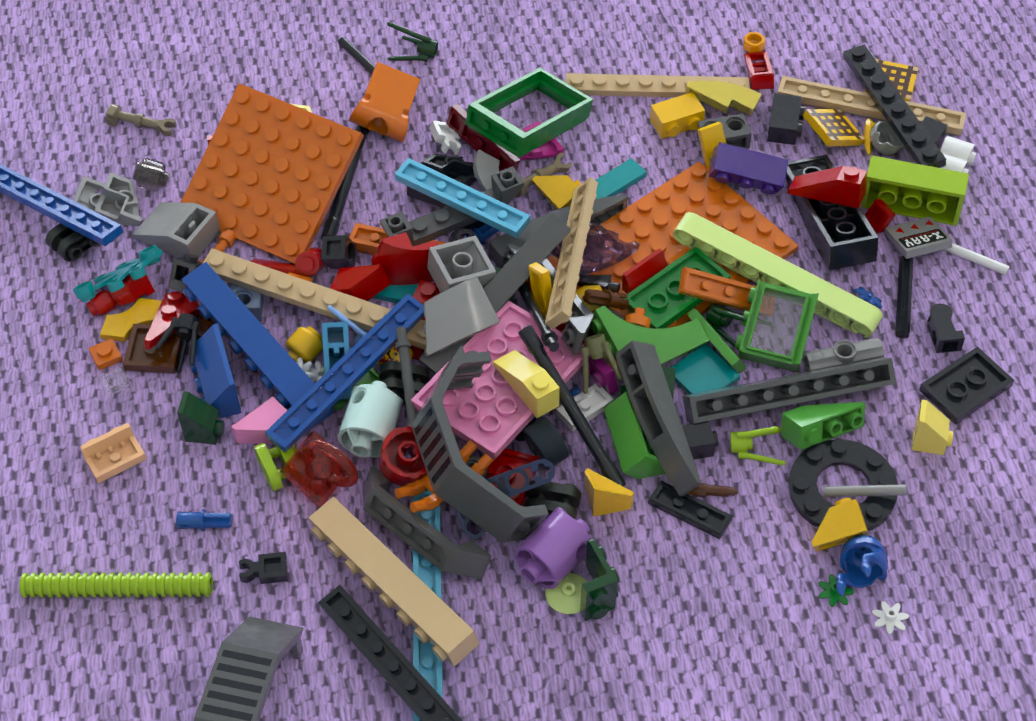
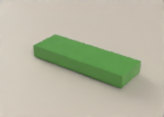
(718, 342)

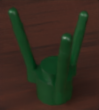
(426, 45)
(722, 317)

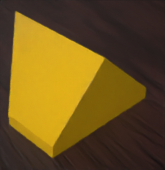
(605, 494)

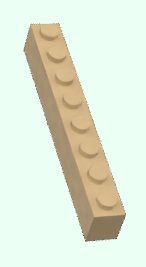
(394, 581)

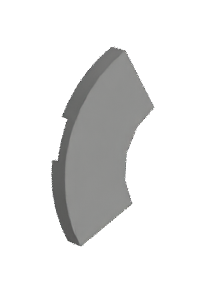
(484, 167)

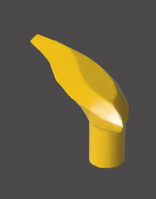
(866, 134)

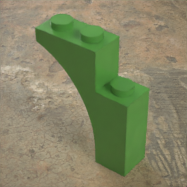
(669, 342)

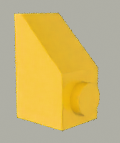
(556, 189)
(840, 525)

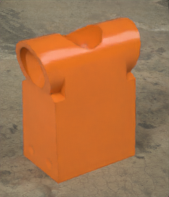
(386, 102)

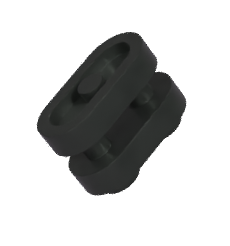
(68, 242)
(391, 375)
(553, 496)

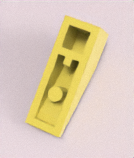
(529, 382)

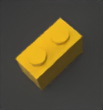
(677, 115)

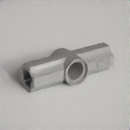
(843, 353)

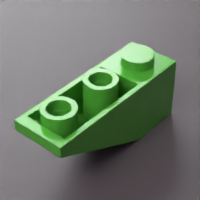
(821, 422)

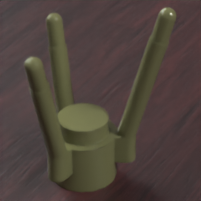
(597, 348)

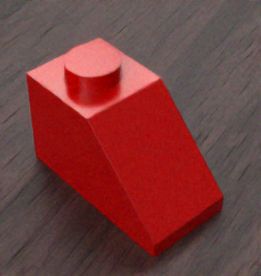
(361, 281)

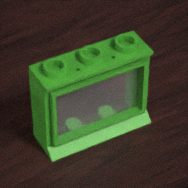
(776, 326)

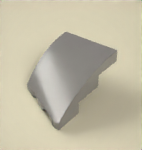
(115, 202)
(457, 316)

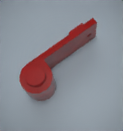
(306, 263)

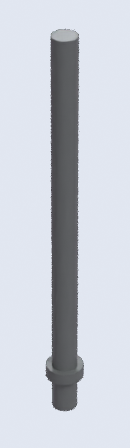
(403, 347)

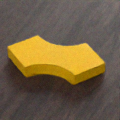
(120, 325)

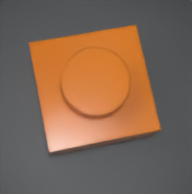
(105, 354)

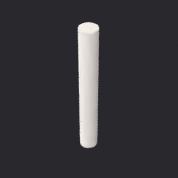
(978, 259)

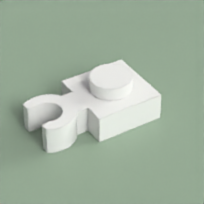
(446, 136)

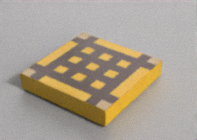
(901, 76)
(833, 127)

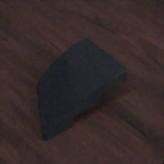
(450, 166)

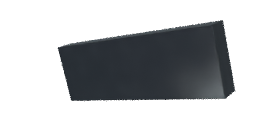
(690, 510)

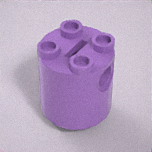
(553, 549)

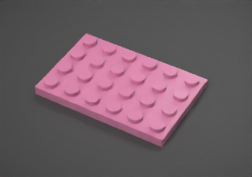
(491, 410)

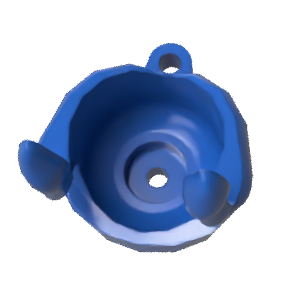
(862, 561)

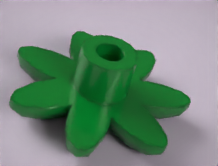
(831, 591)

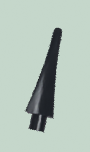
(602, 280)

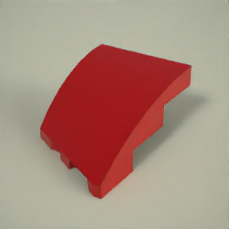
(403, 262)

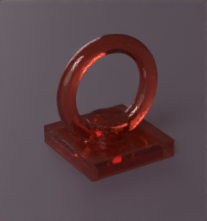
(319, 469)

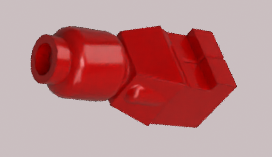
(106, 301)

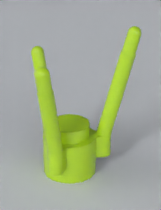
(742, 442)

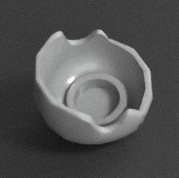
(885, 139)

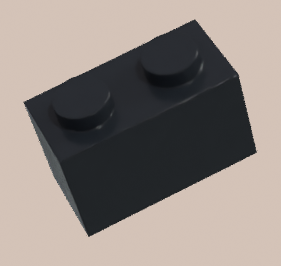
(784, 119)

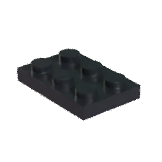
(966, 385)

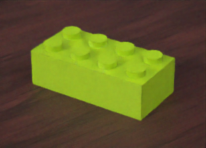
(916, 189)

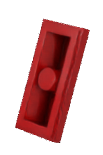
(643, 271)

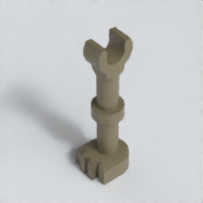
(115, 114)
(555, 166)

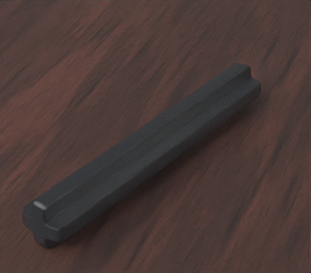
(904, 297)

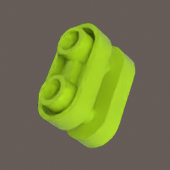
(265, 459)

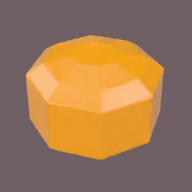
(754, 42)

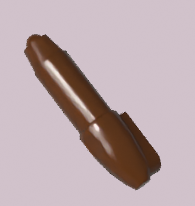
(713, 490)

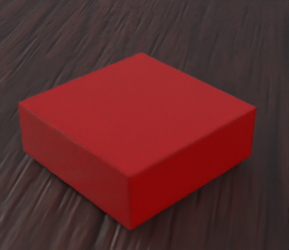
(879, 215)

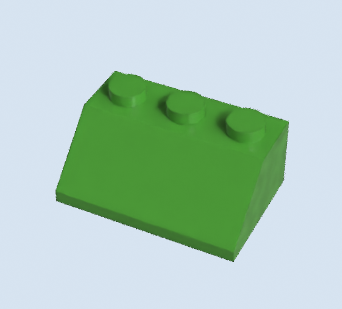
(629, 440)

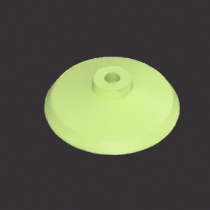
(567, 595)

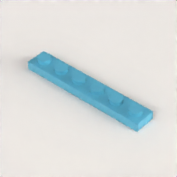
(462, 198)

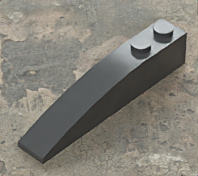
(602, 210)

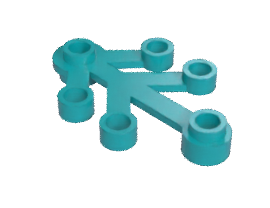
(148, 257)

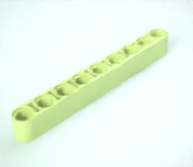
(763, 265)

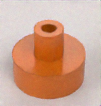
(638, 318)

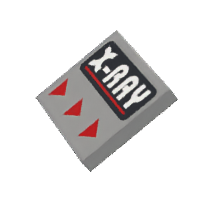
(918, 237)

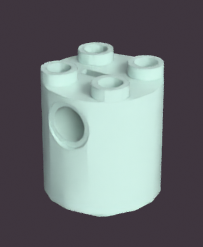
(369, 419)

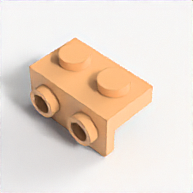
(112, 453)

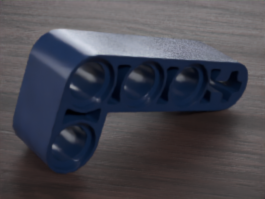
(502, 482)

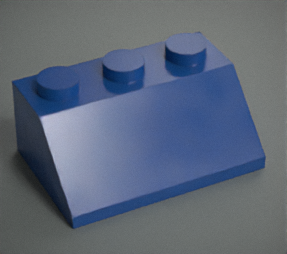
(215, 374)

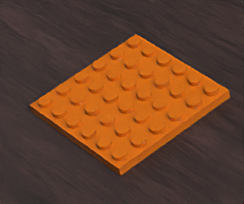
(272, 172)

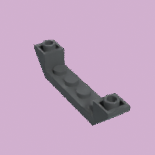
(504, 188)
(581, 319)
(465, 559)

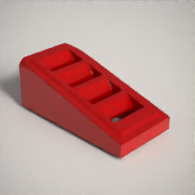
(759, 77)

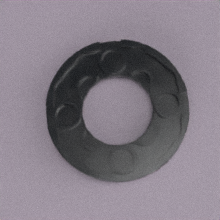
(816, 458)

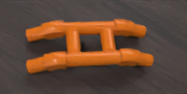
(433, 501)

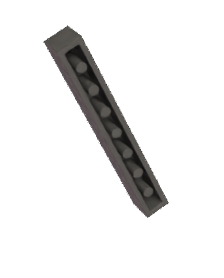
(789, 390)

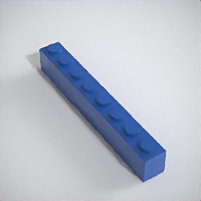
(248, 336)

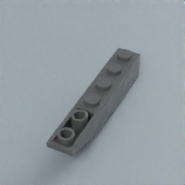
(658, 413)

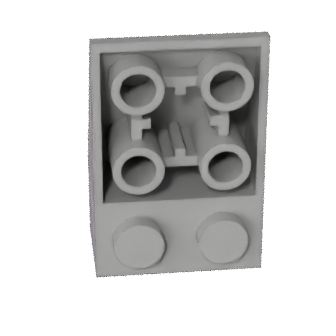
(179, 228)

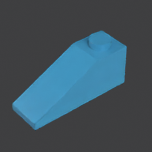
(335, 345)

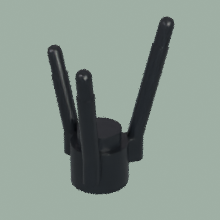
(186, 329)

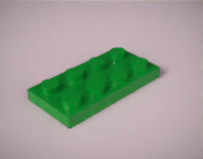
(660, 293)

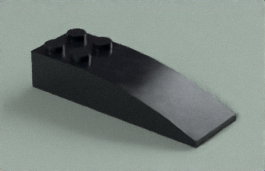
(837, 230)

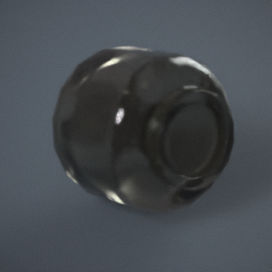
(150, 174)

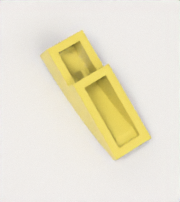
(723, 95)

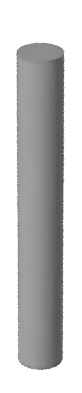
(864, 490)

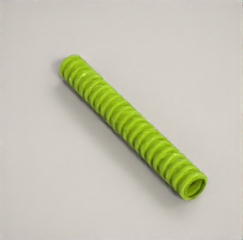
(115, 584)

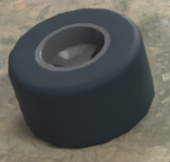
(545, 441)

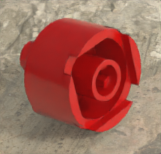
(393, 461)

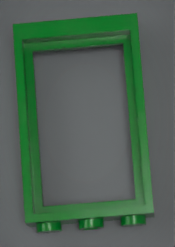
(483, 119)

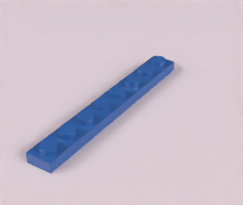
(58, 207)
(344, 374)

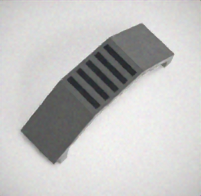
(449, 474)
(247, 669)

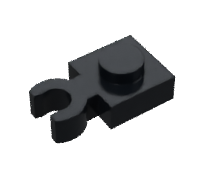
(269, 568)

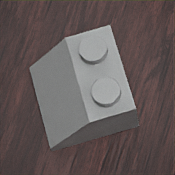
(459, 262)

